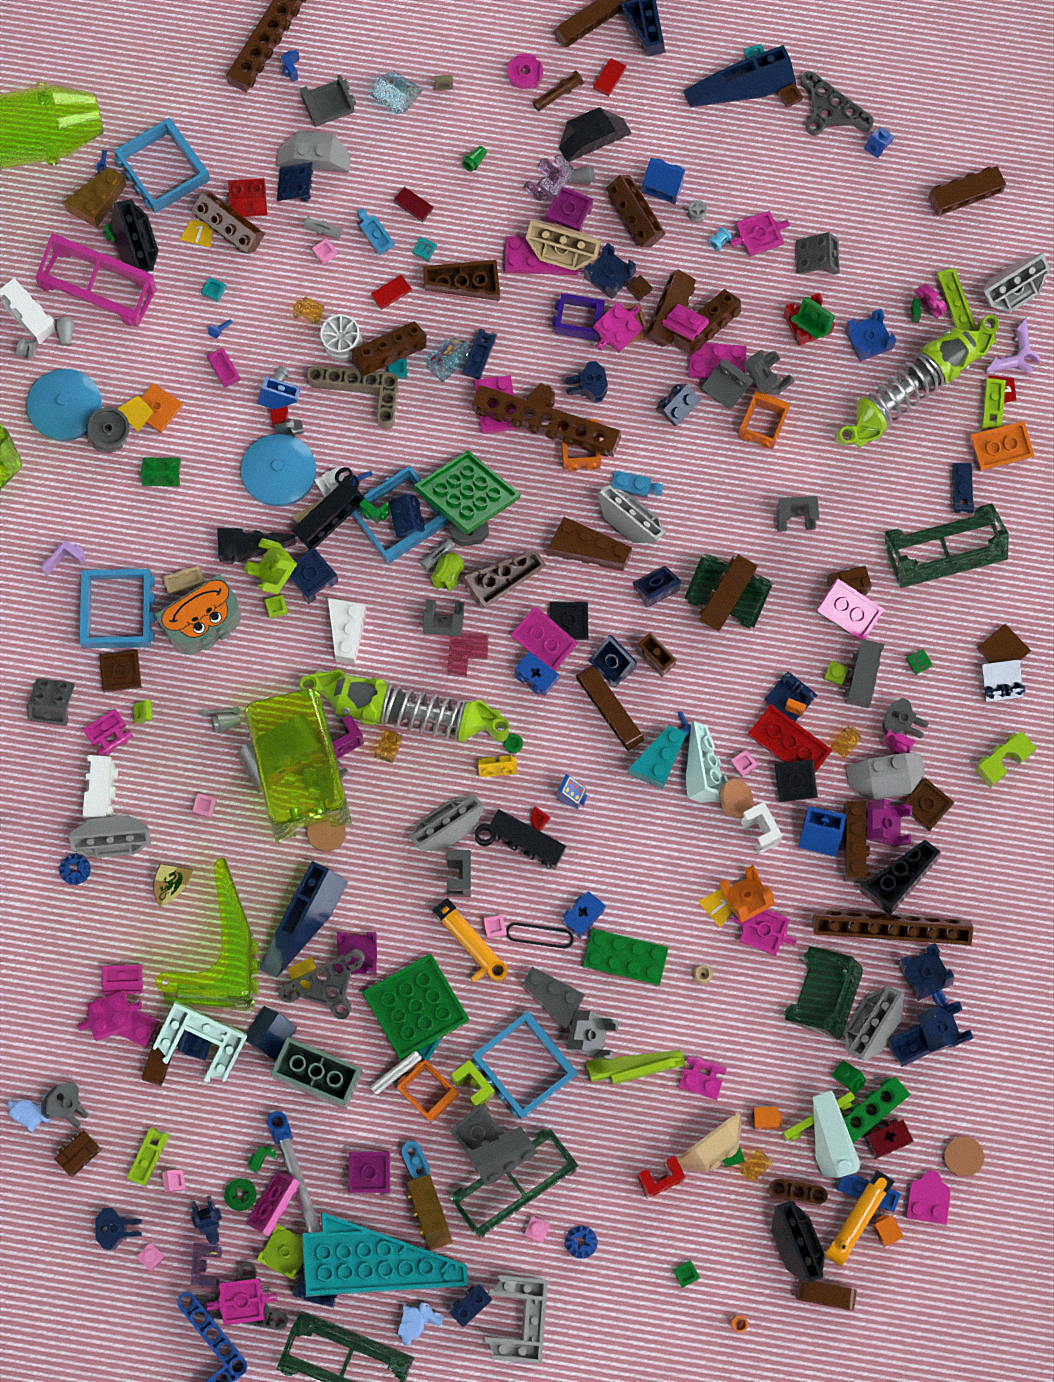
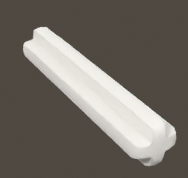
(396, 1072)

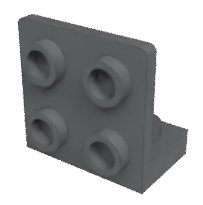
(818, 253)
(727, 383)
(50, 701)

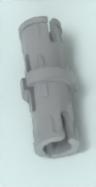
(322, 227)
(447, 546)

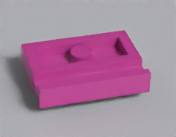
(685, 322)
(898, 742)
(122, 977)
(142, 1029)

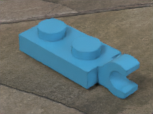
(375, 232)
(635, 484)

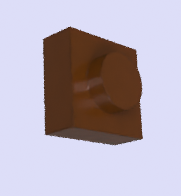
(790, 95)
(639, 288)

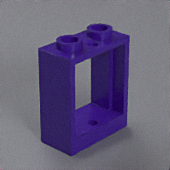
(577, 331)

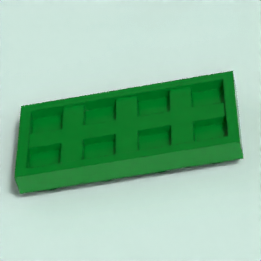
(625, 957)

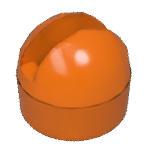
(742, 1326)

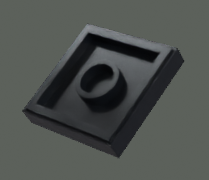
(571, 618)
(796, 780)

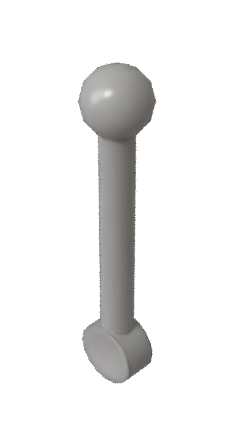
(235, 710)

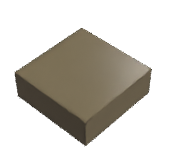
(443, 82)

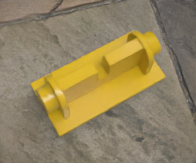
(506, 766)

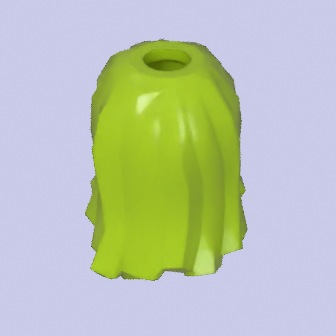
(447, 571)

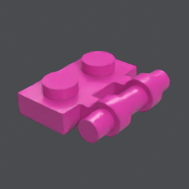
(106, 727)
(699, 1083)

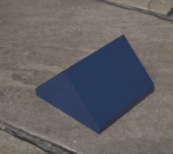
(657, 586)
(613, 661)
(269, 1032)

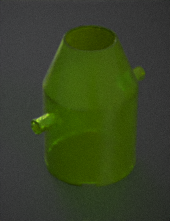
(46, 124)

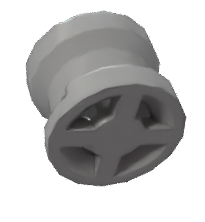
(699, 207)
(26, 348)

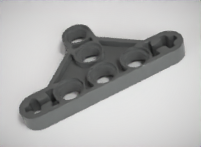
(838, 112)
(318, 988)
(275, 1313)

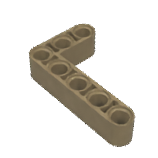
(361, 386)

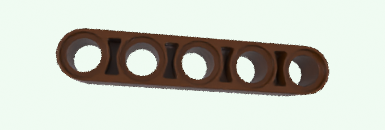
(587, 20)
(610, 707)

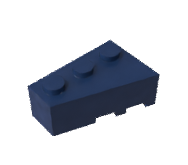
(645, 23)

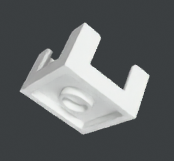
(761, 815)

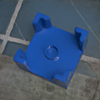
(870, 336)

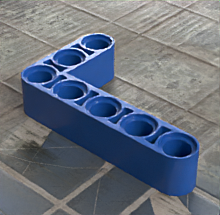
(215, 1343)

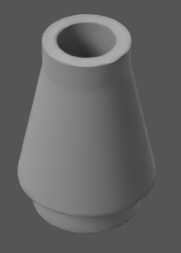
(584, 175)
(65, 330)
(225, 721)

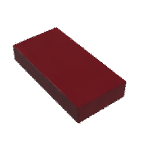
(413, 204)

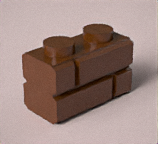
(855, 578)
(656, 654)
(77, 1153)

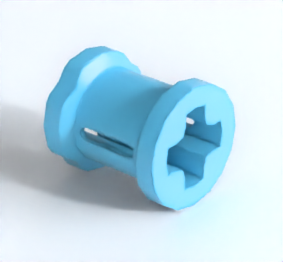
(719, 238)

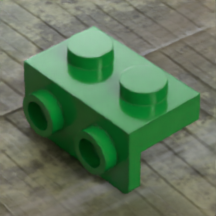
(814, 318)
(161, 471)

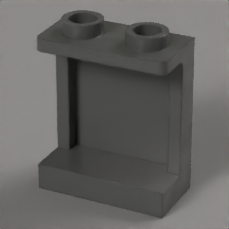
(328, 101)

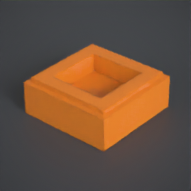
(795, 707)

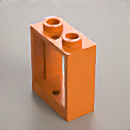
(769, 403)
(574, 464)
(417, 1069)

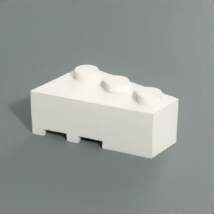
(26, 311)
(347, 627)
(99, 787)

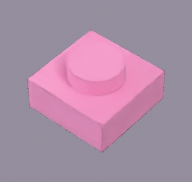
(324, 251)
(744, 763)
(204, 805)
(495, 926)
(173, 1180)
(537, 1229)
(150, 1256)

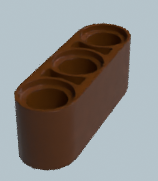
(155, 1068)
(807, 1189)
(827, 1295)

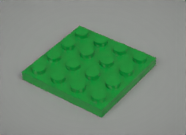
(467, 492)
(416, 1006)

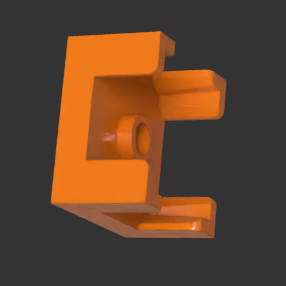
(747, 896)

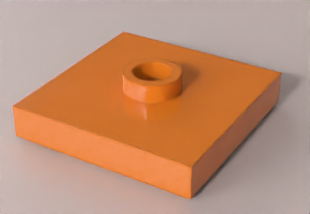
(164, 407)

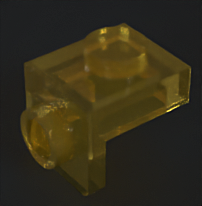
(308, 309)
(846, 741)
(389, 746)
(755, 1165)

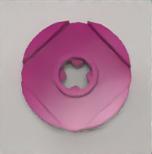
(528, 80)
(929, 299)

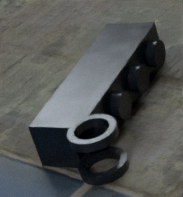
(330, 511)
(523, 838)

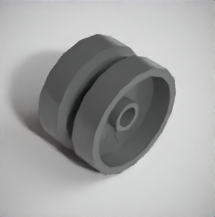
(110, 440)

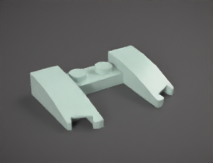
(228, 1038)

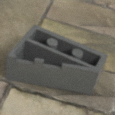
(863, 673)
(553, 996)
(502, 1155)

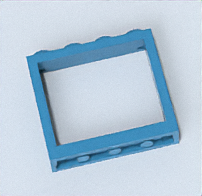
(147, 138)
(413, 539)
(85, 609)
(549, 1045)

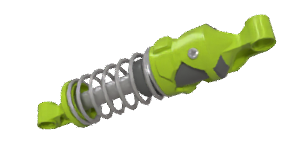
(934, 366)
(379, 703)

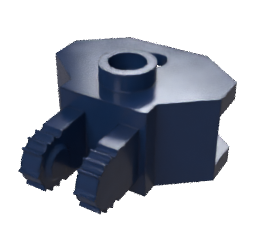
(591, 381)
(207, 1220)
(116, 1229)

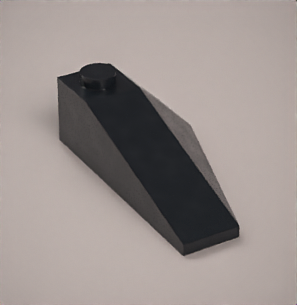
(239, 546)

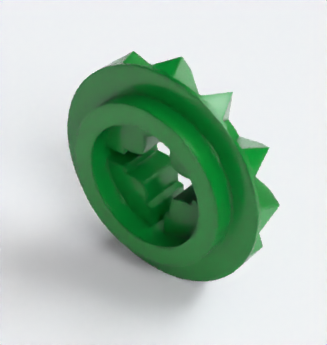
(245, 1186)

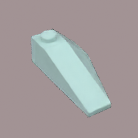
(703, 768)
(832, 1140)

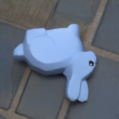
(26, 1113)
(414, 1321)

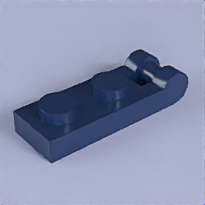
(479, 354)
(962, 487)

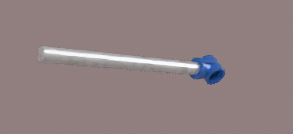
(282, 1136)

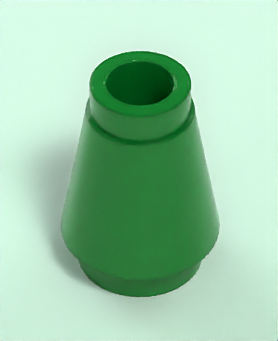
(474, 158)

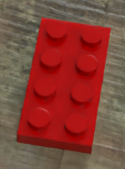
(788, 739)

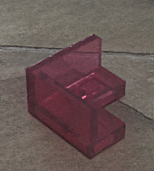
(464, 648)

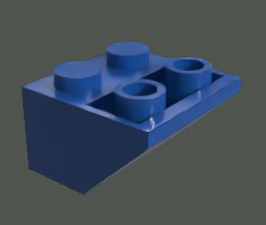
(663, 180)
(822, 831)

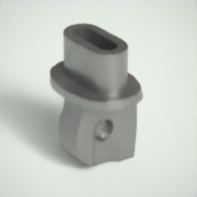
(289, 427)

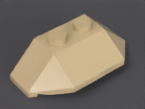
(562, 245)
(714, 1147)

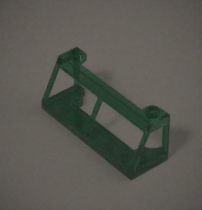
(911, 573)
(526, 1198)
(308, 1324)

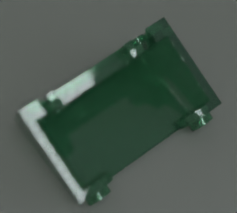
(750, 602)
(826, 992)

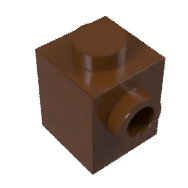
(542, 395)

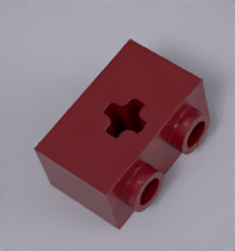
(900, 1139)

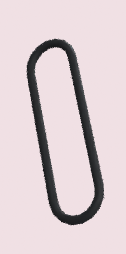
(539, 943)

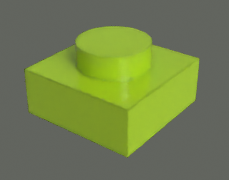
(276, 606)
(836, 673)
(142, 712)

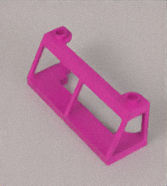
(65, 248)

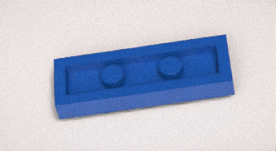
(855, 1185)

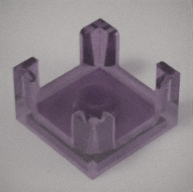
(554, 181)
(199, 1265)

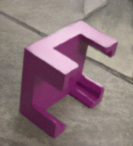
(569, 209)
(350, 741)
(885, 823)
(364, 943)
(369, 1173)

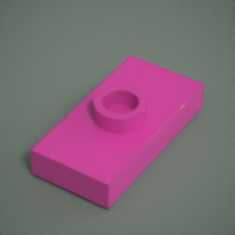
(223, 367)

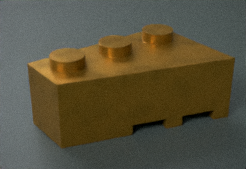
(96, 197)
(429, 1212)

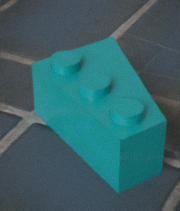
(659, 758)

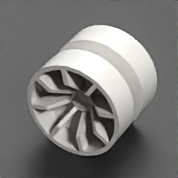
(340, 336)

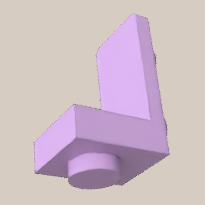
(61, 550)

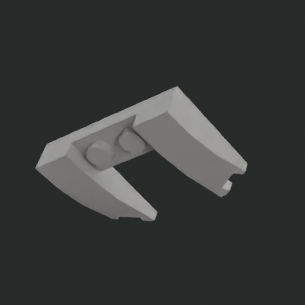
(531, 1344)

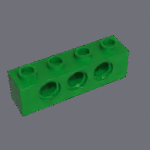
(897, 1094)

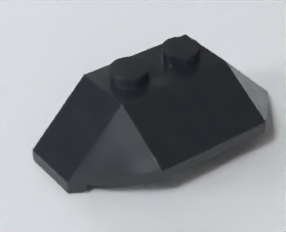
(591, 132)
(134, 235)
(797, 1242)

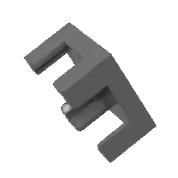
(765, 379)
(796, 507)
(443, 624)
(462, 860)
(589, 1034)
(477, 1128)

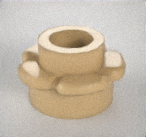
(703, 969)

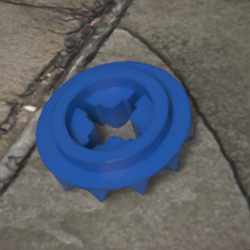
(75, 878)
(572, 1244)

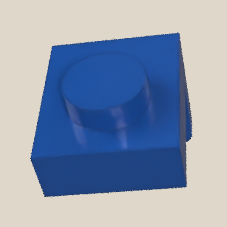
(288, 61)
(879, 141)

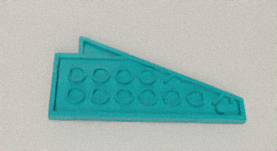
(359, 1260)

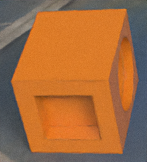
(766, 1118)
(887, 1230)

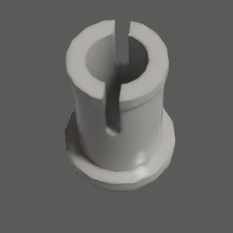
(281, 373)

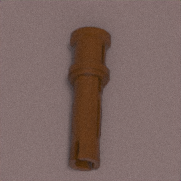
(565, 86)

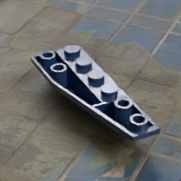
(745, 80)
(304, 917)

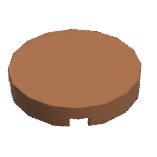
(736, 798)
(326, 838)
(964, 1156)

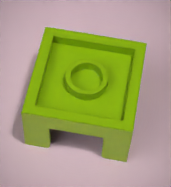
(273, 568)
(477, 1080)
(283, 1253)

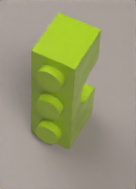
(1017, 747)

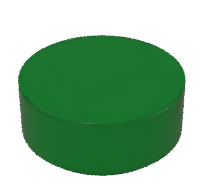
(513, 744)

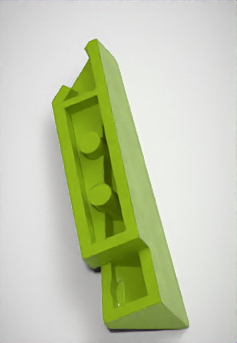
(634, 1066)

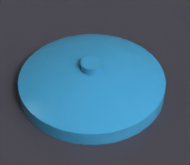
(63, 404)
(278, 470)

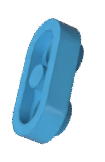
(416, 1160)

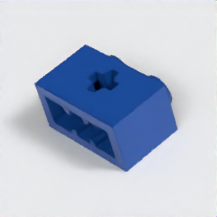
(532, 665)
(578, 924)

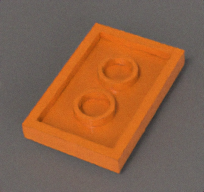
(1002, 446)

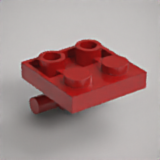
(248, 196)

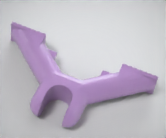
(1017, 360)

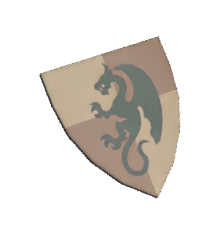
(169, 882)

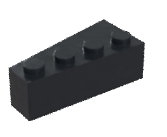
(895, 882)

